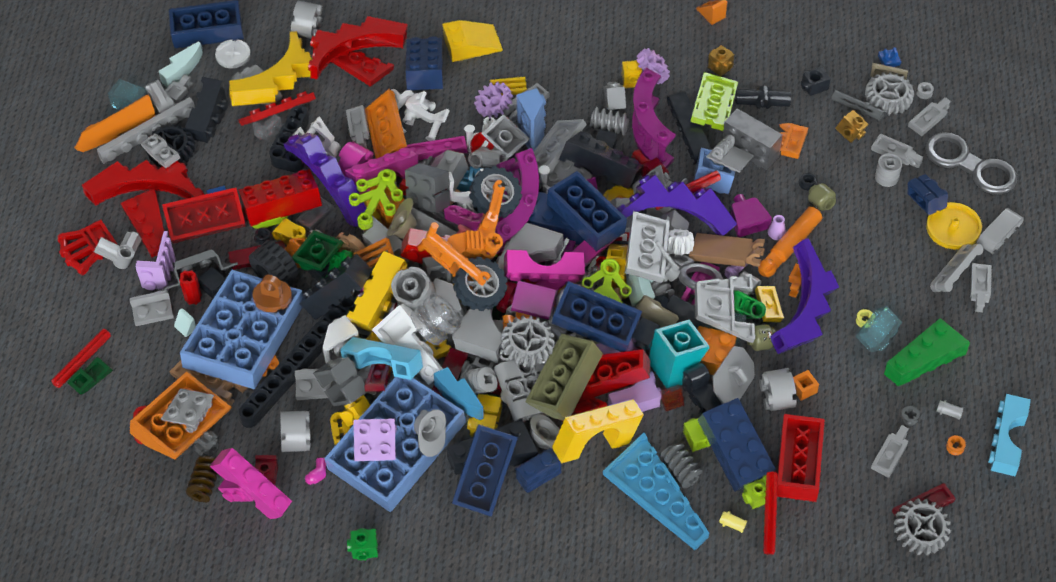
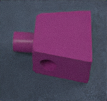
(749, 216)

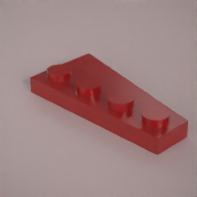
(363, 68)
(272, 109)
(146, 219)

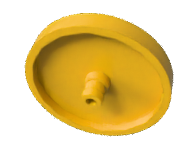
(954, 226)

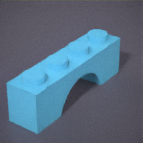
(364, 352)
(1006, 455)

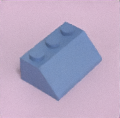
(531, 116)

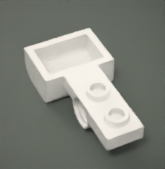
(400, 331)

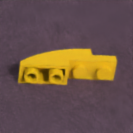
(618, 253)

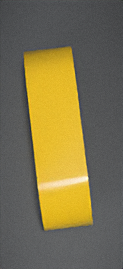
(337, 430)

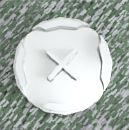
(232, 53)

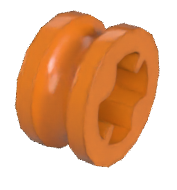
(955, 451)

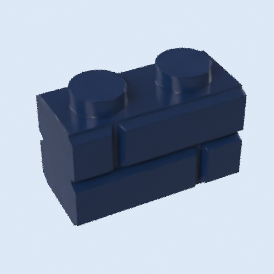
(927, 194)
(538, 470)

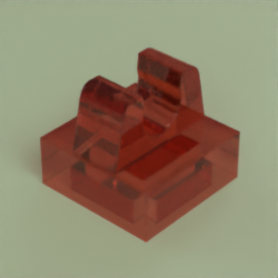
(672, 398)

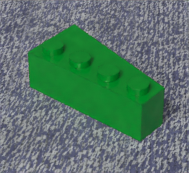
(929, 350)

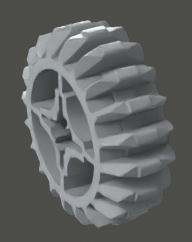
(890, 88)
(515, 341)
(928, 533)

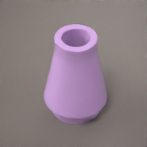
(777, 228)

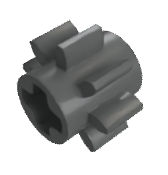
(207, 444)

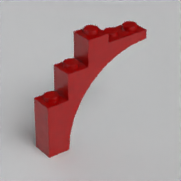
(372, 33)
(120, 180)

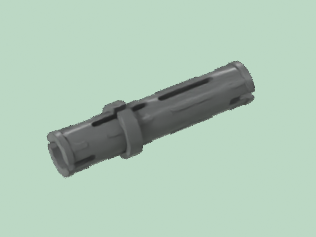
(839, 97)

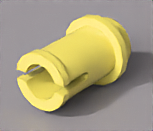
(732, 521)

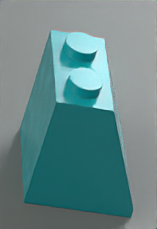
(675, 351)

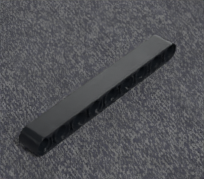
(290, 365)

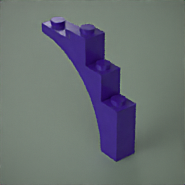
(326, 168)
(704, 206)
(812, 305)

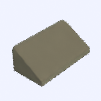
(879, 69)

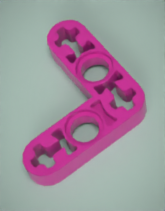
(464, 217)

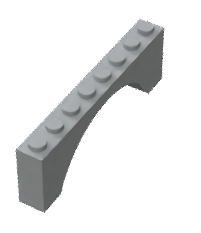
(477, 330)

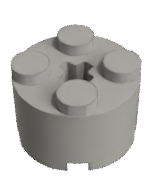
(306, 19)
(412, 287)
(778, 389)
(295, 431)

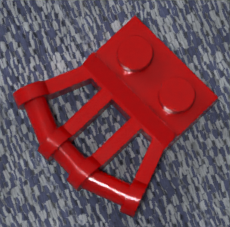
(87, 236)

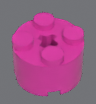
(352, 155)

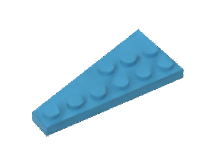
(652, 486)

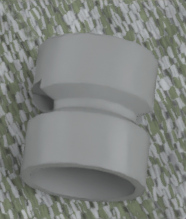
(888, 169)

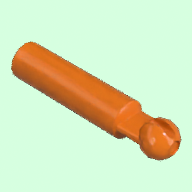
(784, 247)

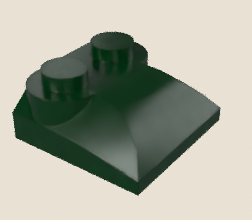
(317, 251)

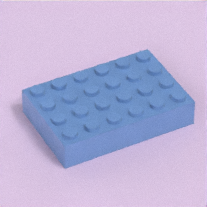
(235, 336)
(390, 480)

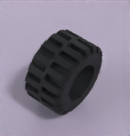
(273, 260)

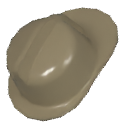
(402, 220)

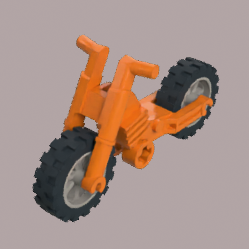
(454, 254)

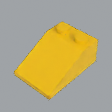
(470, 39)

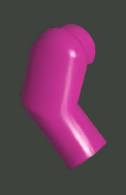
(318, 473)

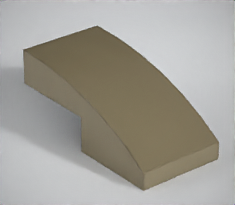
(655, 312)

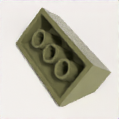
(564, 376)

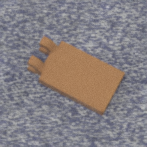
(727, 250)
(217, 386)

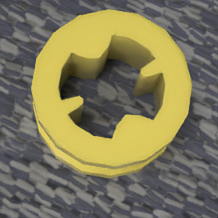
(867, 313)

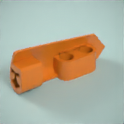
(116, 124)

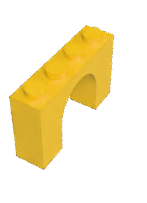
(616, 420)

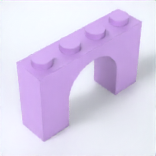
(643, 392)

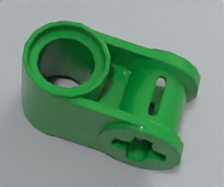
(743, 305)

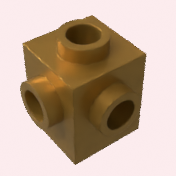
(720, 60)
(852, 126)

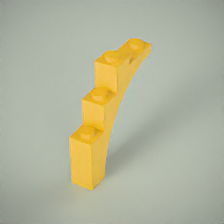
(281, 76)

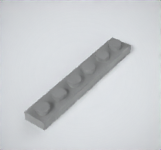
(140, 133)

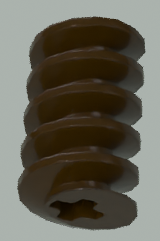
(202, 480)

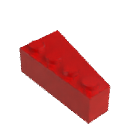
(616, 372)

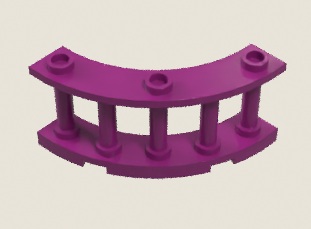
(646, 126)
(530, 186)

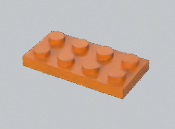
(385, 125)

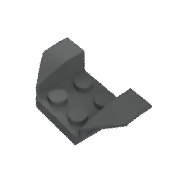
(202, 259)

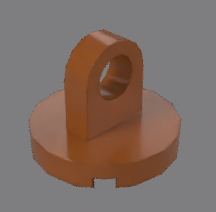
(272, 294)

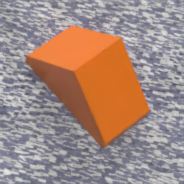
(713, 10)

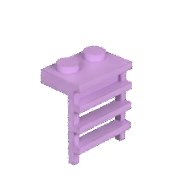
(155, 274)

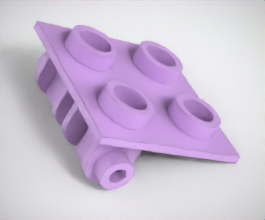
(374, 439)

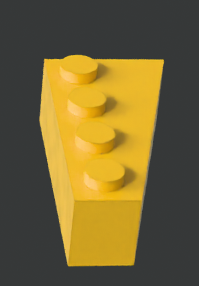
(377, 293)

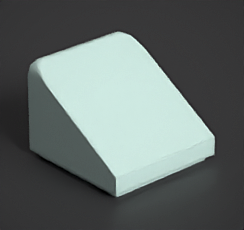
(184, 323)

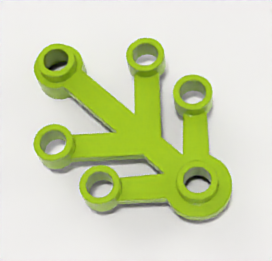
(385, 179)
(606, 288)

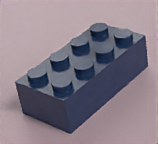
(205, 24)
(424, 63)
(586, 211)
(549, 219)
(596, 317)
(736, 444)
(484, 470)

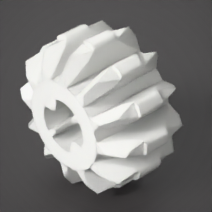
(680, 242)

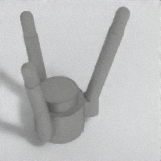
(671, 269)

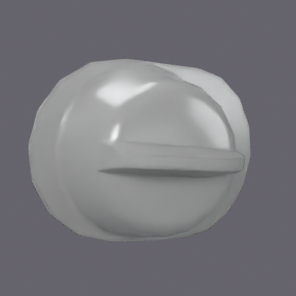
(430, 431)
(543, 431)

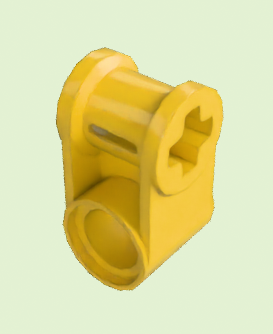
(288, 230)

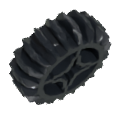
(178, 140)

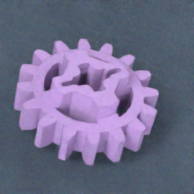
(654, 62)
(493, 99)

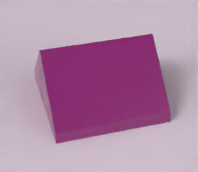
(534, 300)

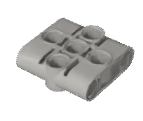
(514, 379)

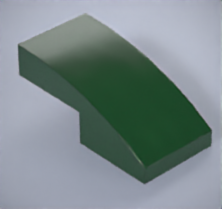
(86, 379)

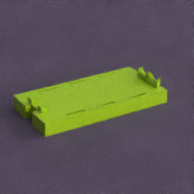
(714, 101)

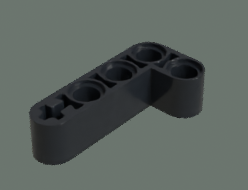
(279, 155)
(701, 393)

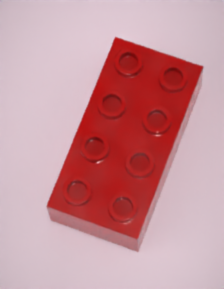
(280, 197)
(204, 215)
(800, 457)

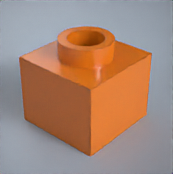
(805, 385)

